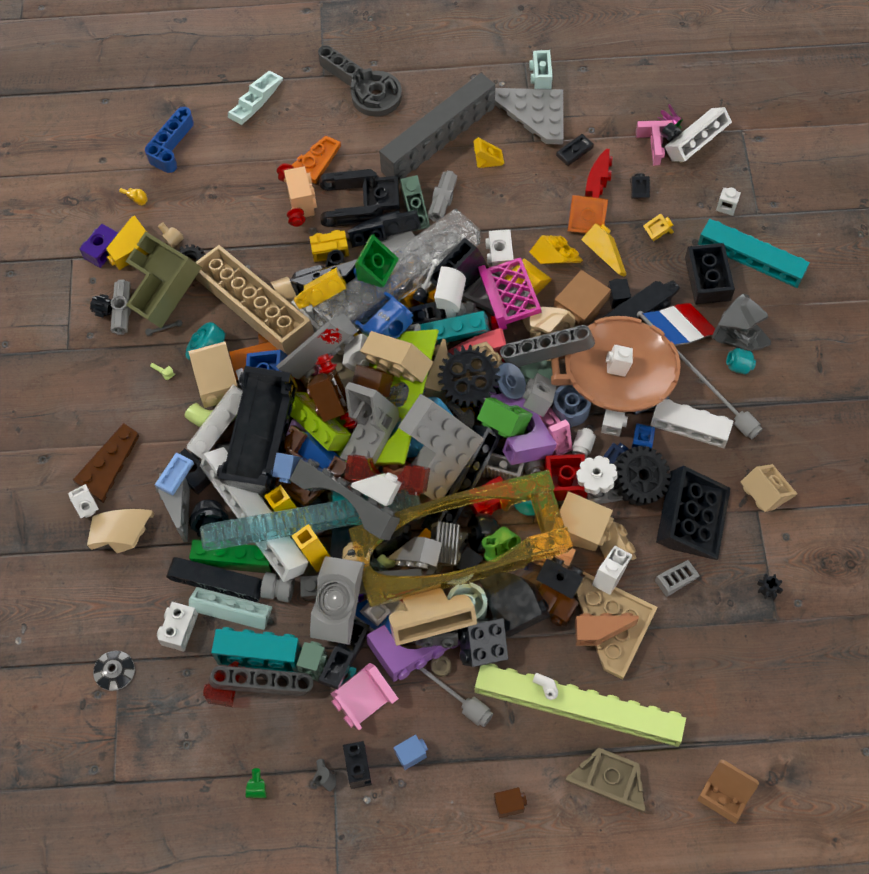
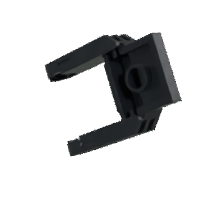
(378, 195)

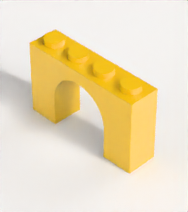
(305, 537)

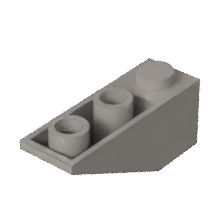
(418, 553)

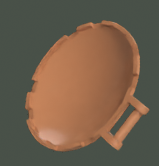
(647, 382)

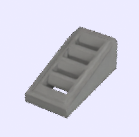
(666, 588)

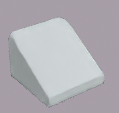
(375, 614)

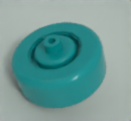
(205, 336)

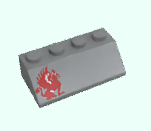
(323, 341)

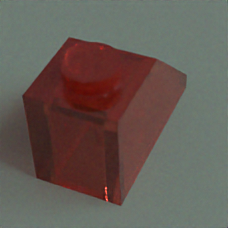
(219, 696)

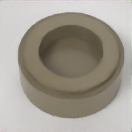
(441, 666)

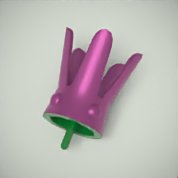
(675, 119)

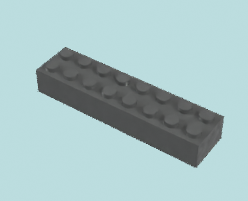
(438, 127)

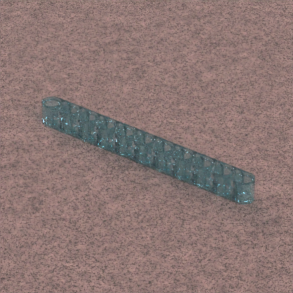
(288, 522)

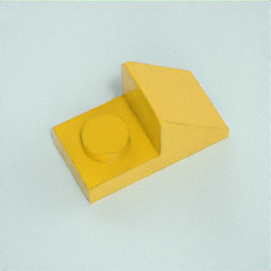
(487, 154)

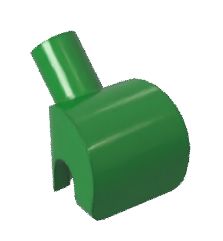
(256, 786)

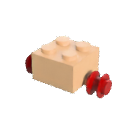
(300, 193)

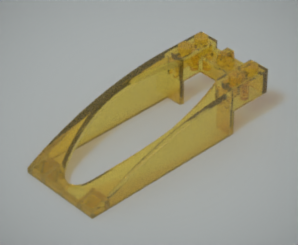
(551, 542)

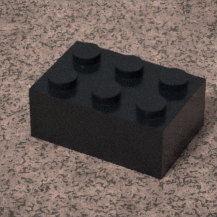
(709, 273)

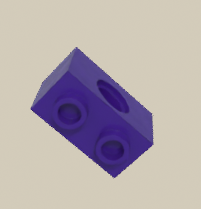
(98, 254)

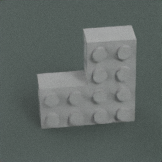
(446, 444)

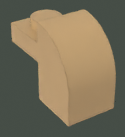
(284, 288)

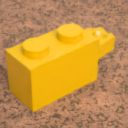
(321, 289)

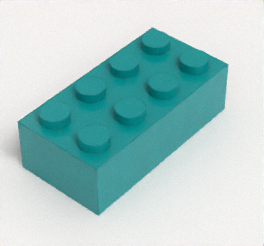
(256, 650)

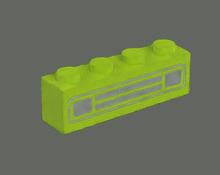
(328, 433)

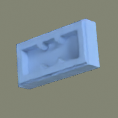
(174, 474)

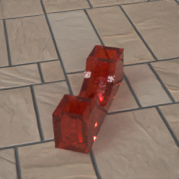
(413, 477)

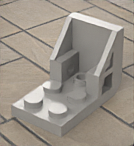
(375, 421)

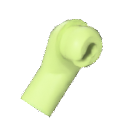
(386, 562)

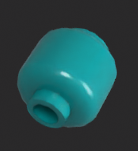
(740, 361)

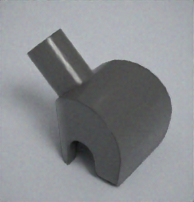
(324, 777)

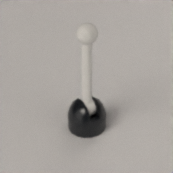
(422, 294)

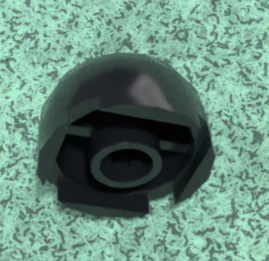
(481, 527)

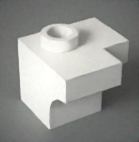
(352, 353)

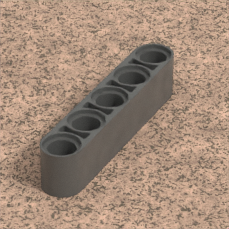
(548, 346)
(252, 686)

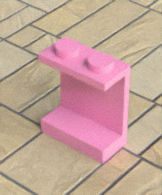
(362, 695)

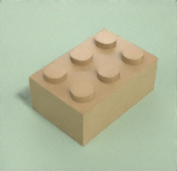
(396, 357)

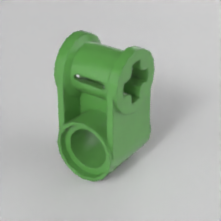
(499, 543)

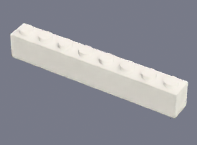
(280, 552)

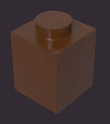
(510, 802)

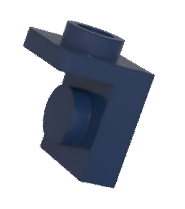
(614, 451)

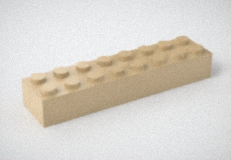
(254, 300)

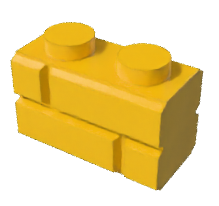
(324, 243)

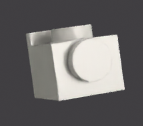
(729, 196)

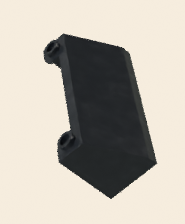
(259, 429)

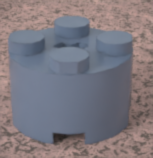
(570, 405)

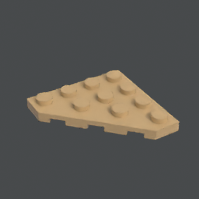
(620, 650)

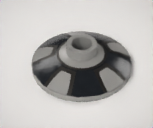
(120, 676)

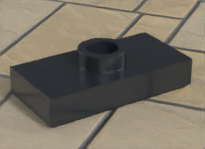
(575, 149)

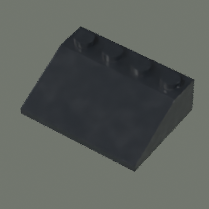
(693, 514)

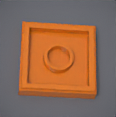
(586, 212)

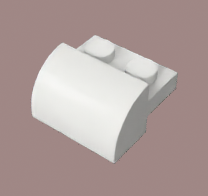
(449, 290)

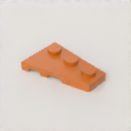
(318, 157)

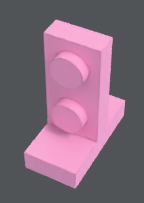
(653, 130)
(559, 431)

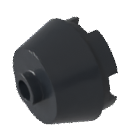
(206, 512)

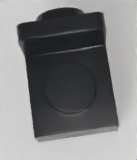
(640, 186)

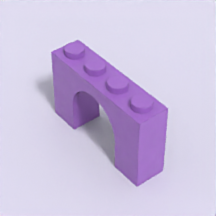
(531, 446)
(397, 659)

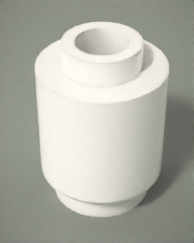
(583, 442)

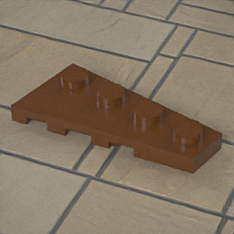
(107, 462)

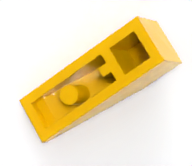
(605, 247)

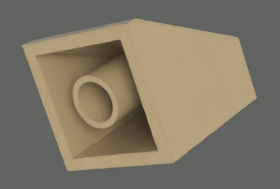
(213, 372)
(585, 521)

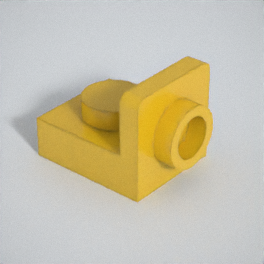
(658, 227)

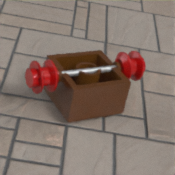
(329, 393)

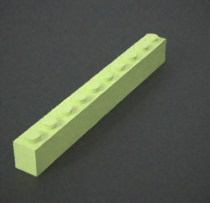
(582, 705)

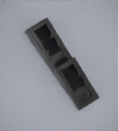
(344, 656)

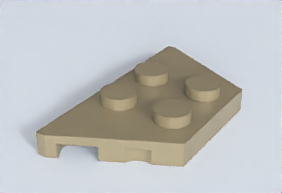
(610, 778)

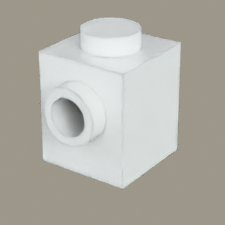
(619, 360)
(614, 422)
(83, 501)

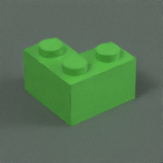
(504, 418)

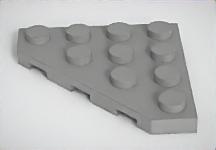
(535, 108)

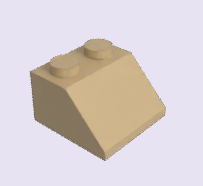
(768, 487)

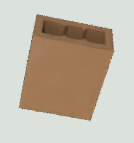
(583, 298)

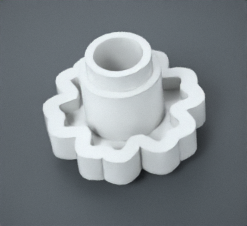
(596, 475)

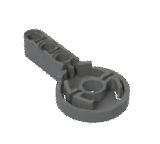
(363, 83)

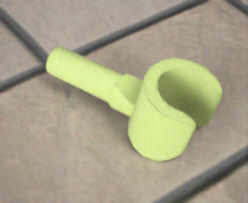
(167, 373)

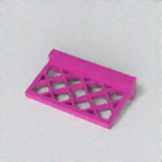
(496, 300)

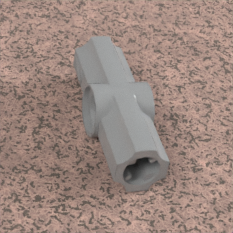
(442, 196)
(120, 316)

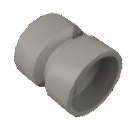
(273, 587)

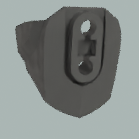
(740, 327)

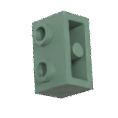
(312, 660)

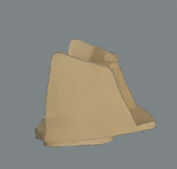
(549, 321)

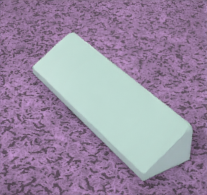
(230, 608)

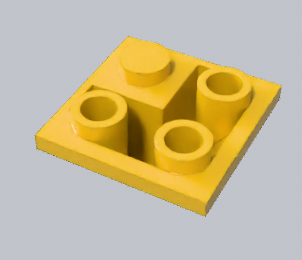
(554, 251)

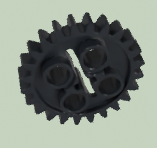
(464, 359)

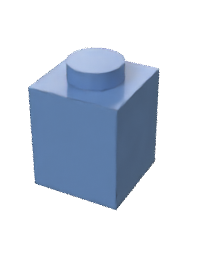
(285, 466)
(411, 751)

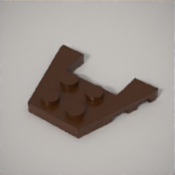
(292, 447)

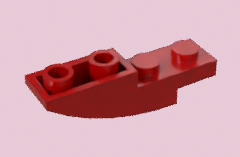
(599, 175)

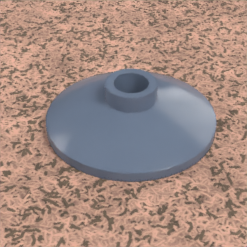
(512, 381)

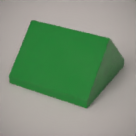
(375, 263)

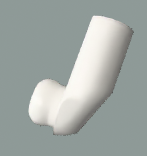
(548, 684)

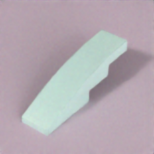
(255, 98)

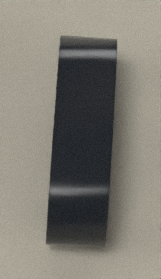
(671, 131)

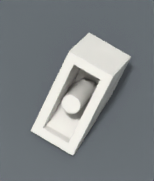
(379, 487)

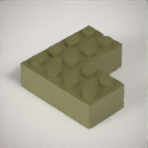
(165, 281)

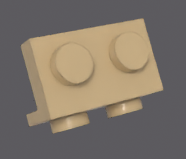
(617, 537)

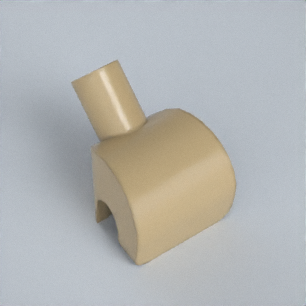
(171, 236)

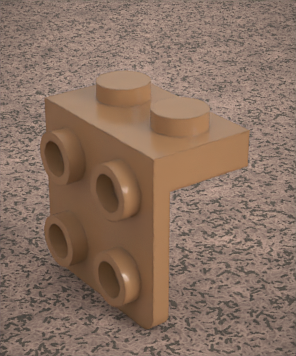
(728, 791)

